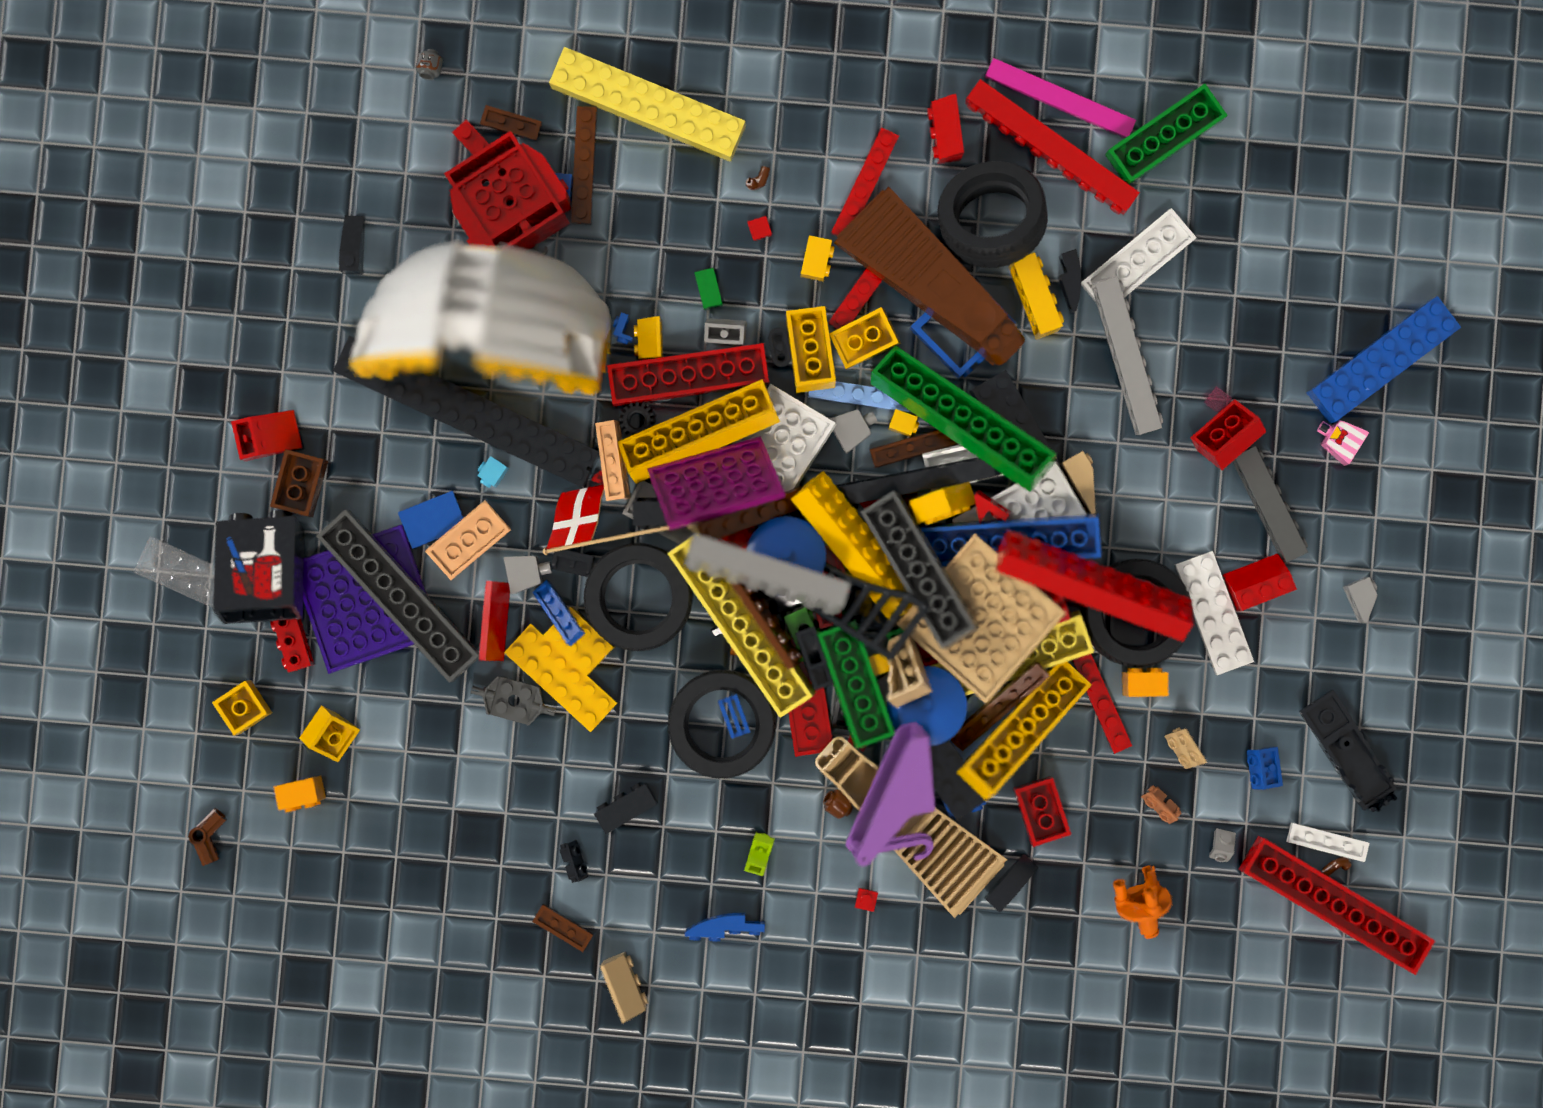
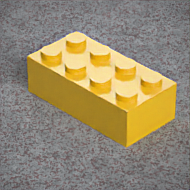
(1035, 296)
(810, 349)

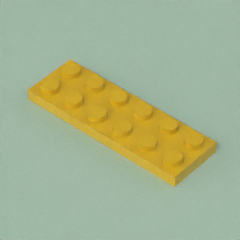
(560, 678)

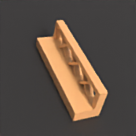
(612, 461)

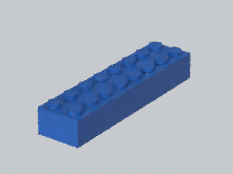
(1383, 360)

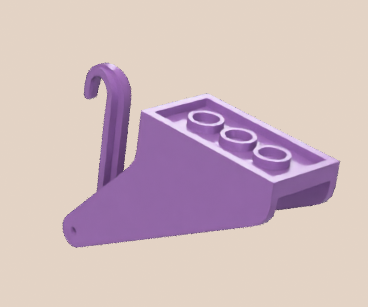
(897, 793)

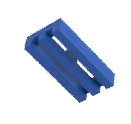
(728, 700)

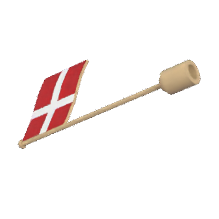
(578, 518)

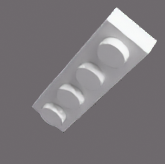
(1328, 842)

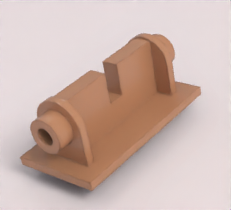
(1167, 811)

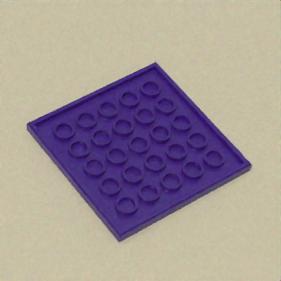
(344, 616)

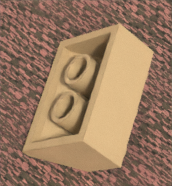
(624, 986)

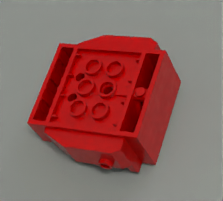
(528, 182)

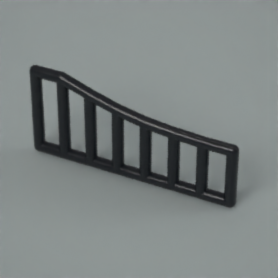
(886, 594)

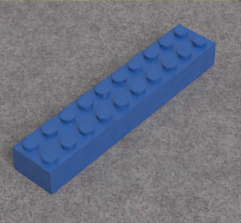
(1069, 533)

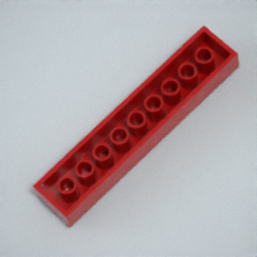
(1095, 585)
(1336, 905)

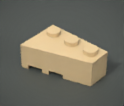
(906, 674)

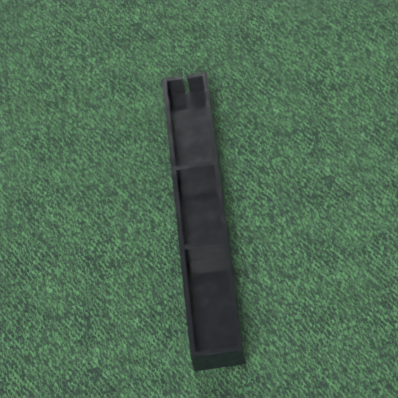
(480, 419)

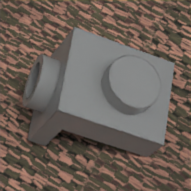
(1223, 845)

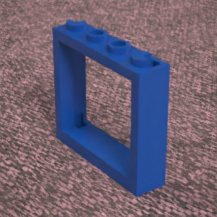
(966, 369)

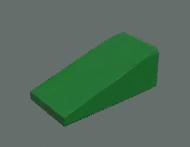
(708, 289)

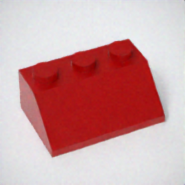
(946, 129)
(1259, 582)

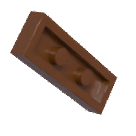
(508, 121)
(562, 927)

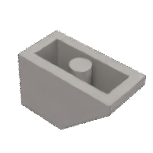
(1361, 597)

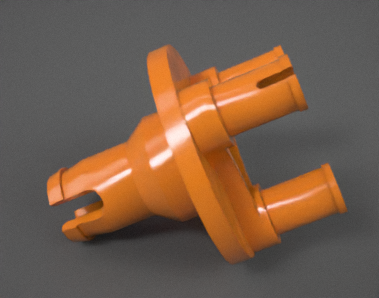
(1143, 902)

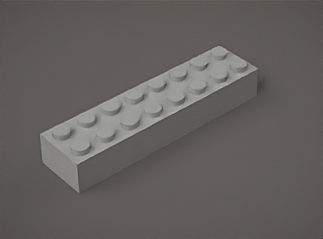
(766, 574)

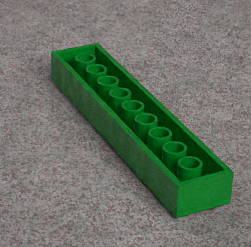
(963, 418)

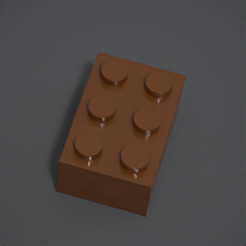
(299, 483)

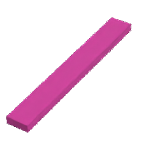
(1060, 98)

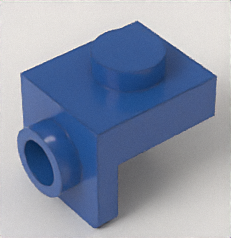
(620, 326)

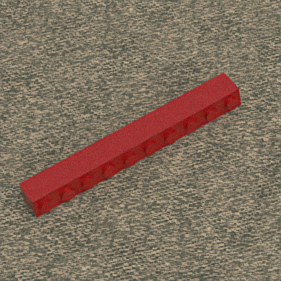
(1051, 147)

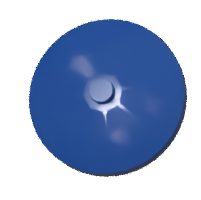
(790, 542)
(938, 712)

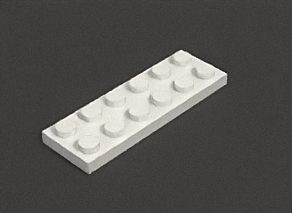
(1144, 254)
(1214, 613)

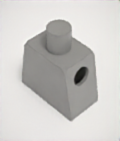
(852, 428)
(525, 572)

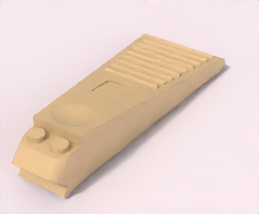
(959, 860)

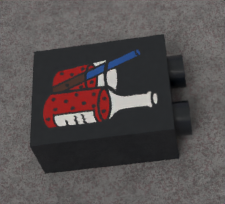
(258, 568)

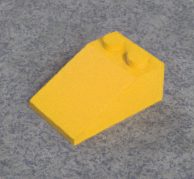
(865, 338)

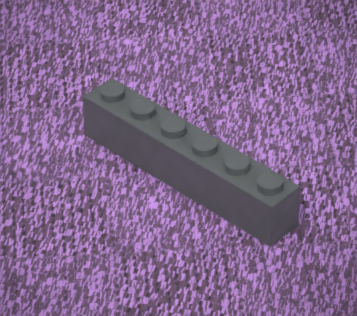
(1269, 505)

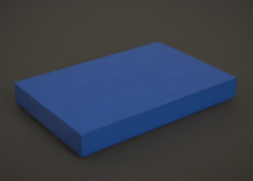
(430, 519)

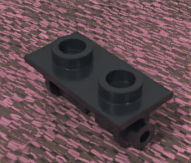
(577, 869)

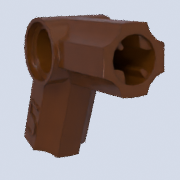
(208, 826)

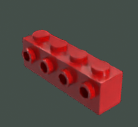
(293, 644)

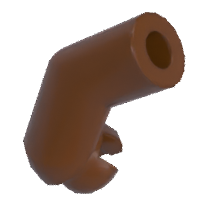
(759, 181)
(1336, 864)

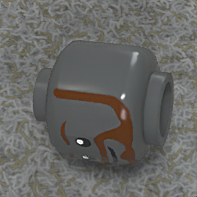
(429, 64)

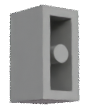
(725, 331)

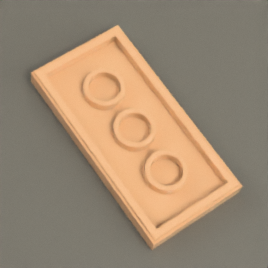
(467, 540)

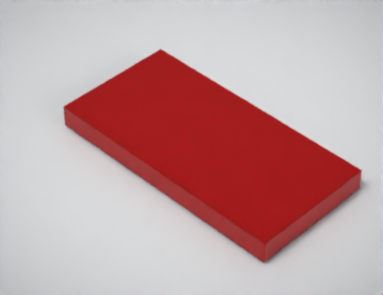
(494, 621)

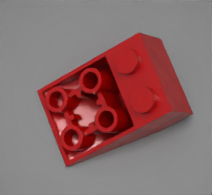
(266, 435)

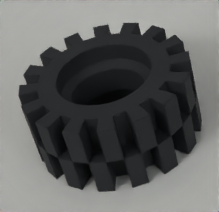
(634, 408)

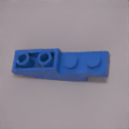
(715, 927)

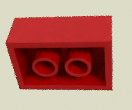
(1228, 434)
(1042, 811)

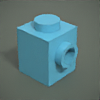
(492, 472)

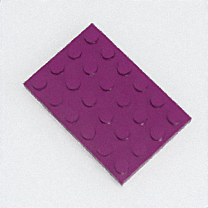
(715, 483)

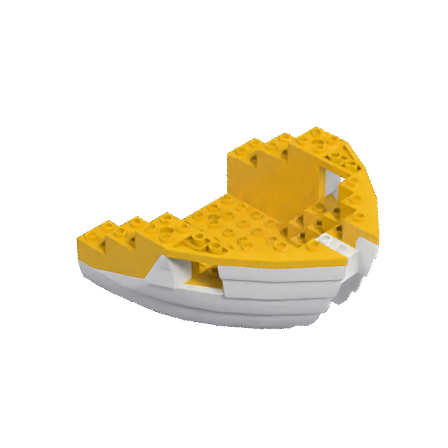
(506, 302)

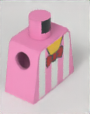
(1342, 440)

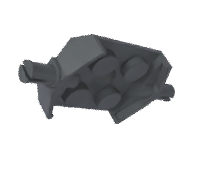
(497, 703)

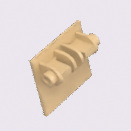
(1185, 748)

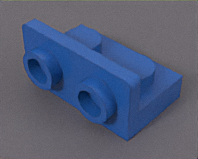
(1264, 768)

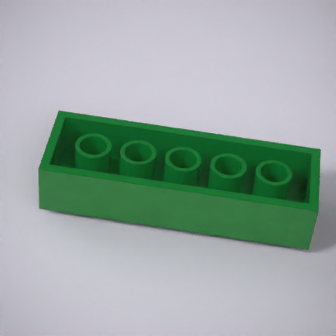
(1166, 134)
(855, 687)

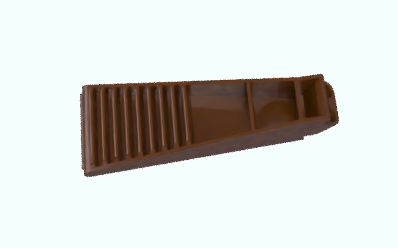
(917, 265)

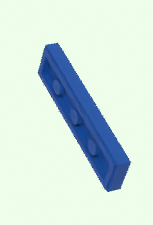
(558, 613)

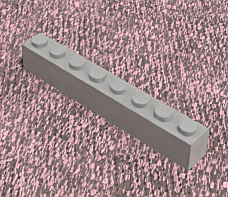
(1126, 355)

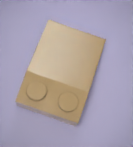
(1081, 477)

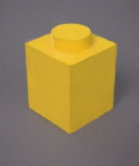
(903, 423)

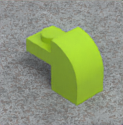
(759, 854)

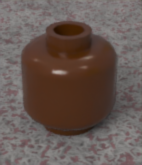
(837, 804)

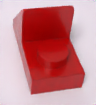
(985, 503)

